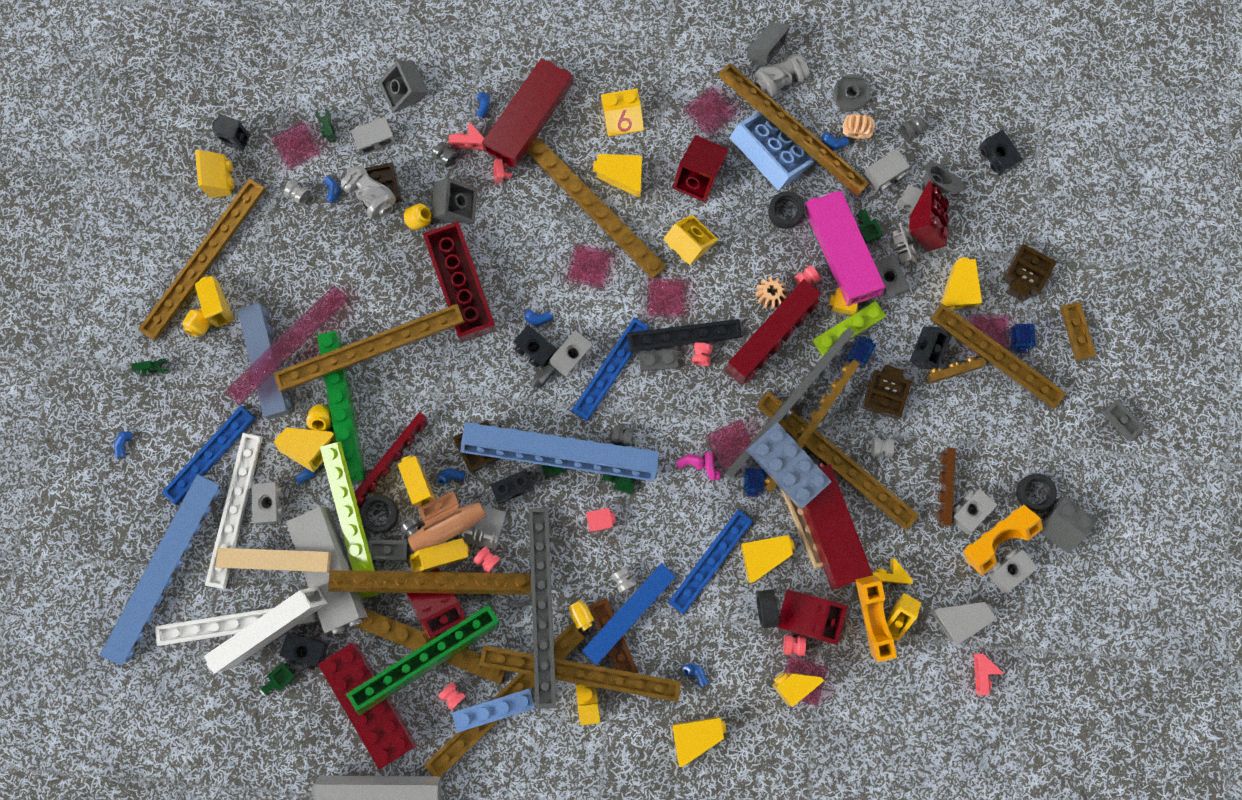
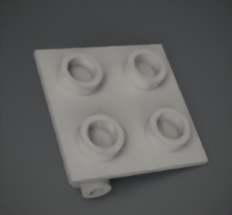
(904, 240)
(487, 530)

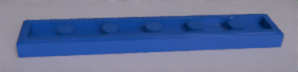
(607, 373)
(209, 454)
(710, 561)
(628, 614)

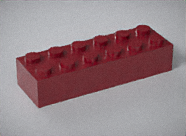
(459, 280)
(770, 334)
(381, 726)

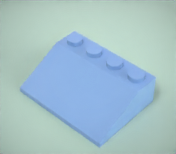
(771, 150)

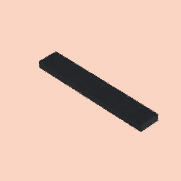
(684, 335)

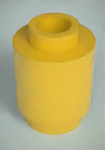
(581, 615)

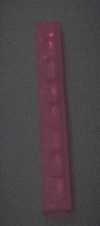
(286, 345)

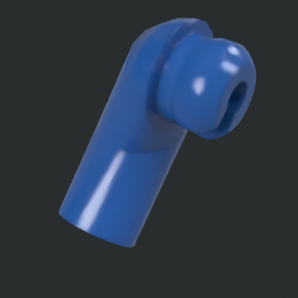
(484, 98)
(834, 143)
(334, 189)
(536, 319)
(119, 443)
(305, 475)
(448, 475)
(695, 671)

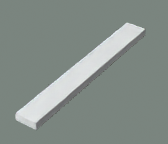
(234, 506)
(210, 627)

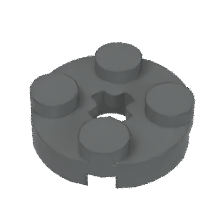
(859, 86)

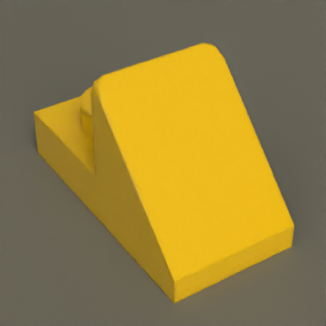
(896, 574)
(587, 704)

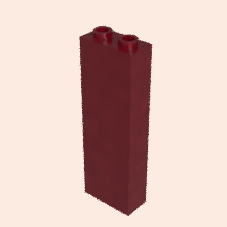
(527, 112)
(835, 535)

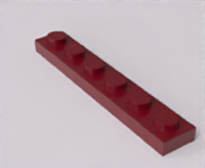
(393, 454)

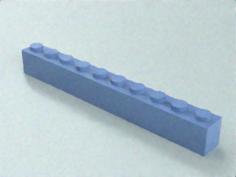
(559, 451)
(158, 571)

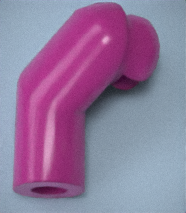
(690, 459)
(710, 468)

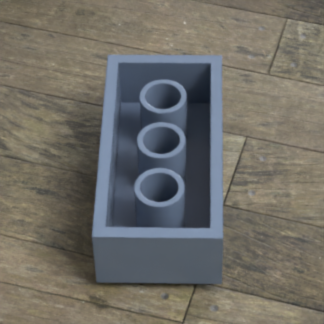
(788, 465)

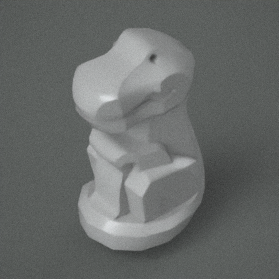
(775, 76)
(373, 194)

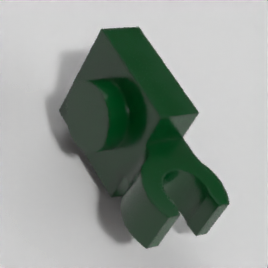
(327, 129)
(869, 228)
(146, 367)
(621, 483)
(279, 679)

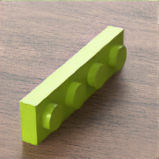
(857, 323)

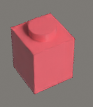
(600, 520)

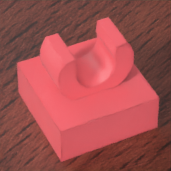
(499, 171)

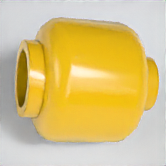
(417, 216)
(195, 323)
(319, 418)

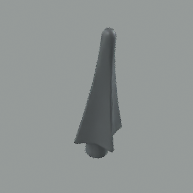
(542, 376)

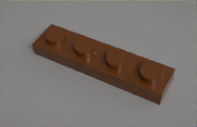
(945, 495)
(619, 652)

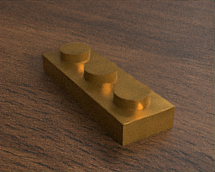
(1077, 331)
(955, 369)

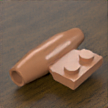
(444, 520)

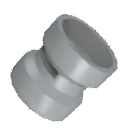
(297, 192)
(882, 447)
(623, 579)

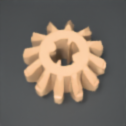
(858, 126)
(776, 288)

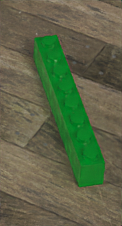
(342, 410)
(423, 660)

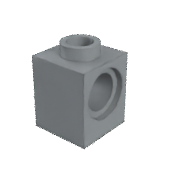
(909, 198)

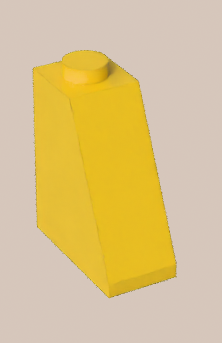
(620, 171)
(962, 285)
(213, 301)
(304, 445)
(416, 481)
(439, 555)
(765, 555)
(696, 737)

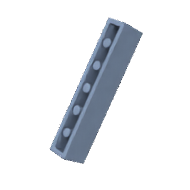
(258, 340)

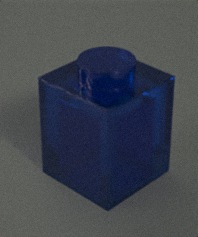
(1022, 337)
(861, 350)
(753, 482)

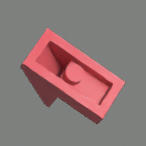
(470, 141)
(983, 667)

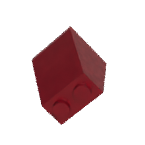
(700, 168)

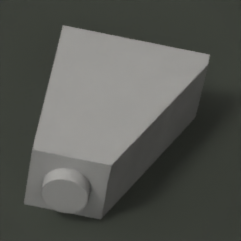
(963, 620)

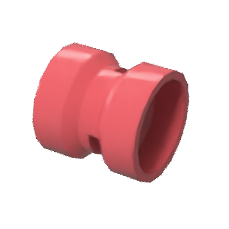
(809, 275)
(702, 354)
(486, 559)
(794, 645)
(452, 696)

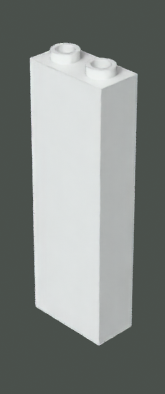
(265, 629)

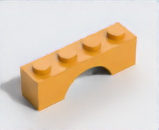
(1020, 524)
(878, 634)

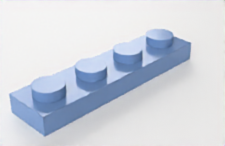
(493, 710)

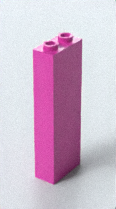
(844, 248)

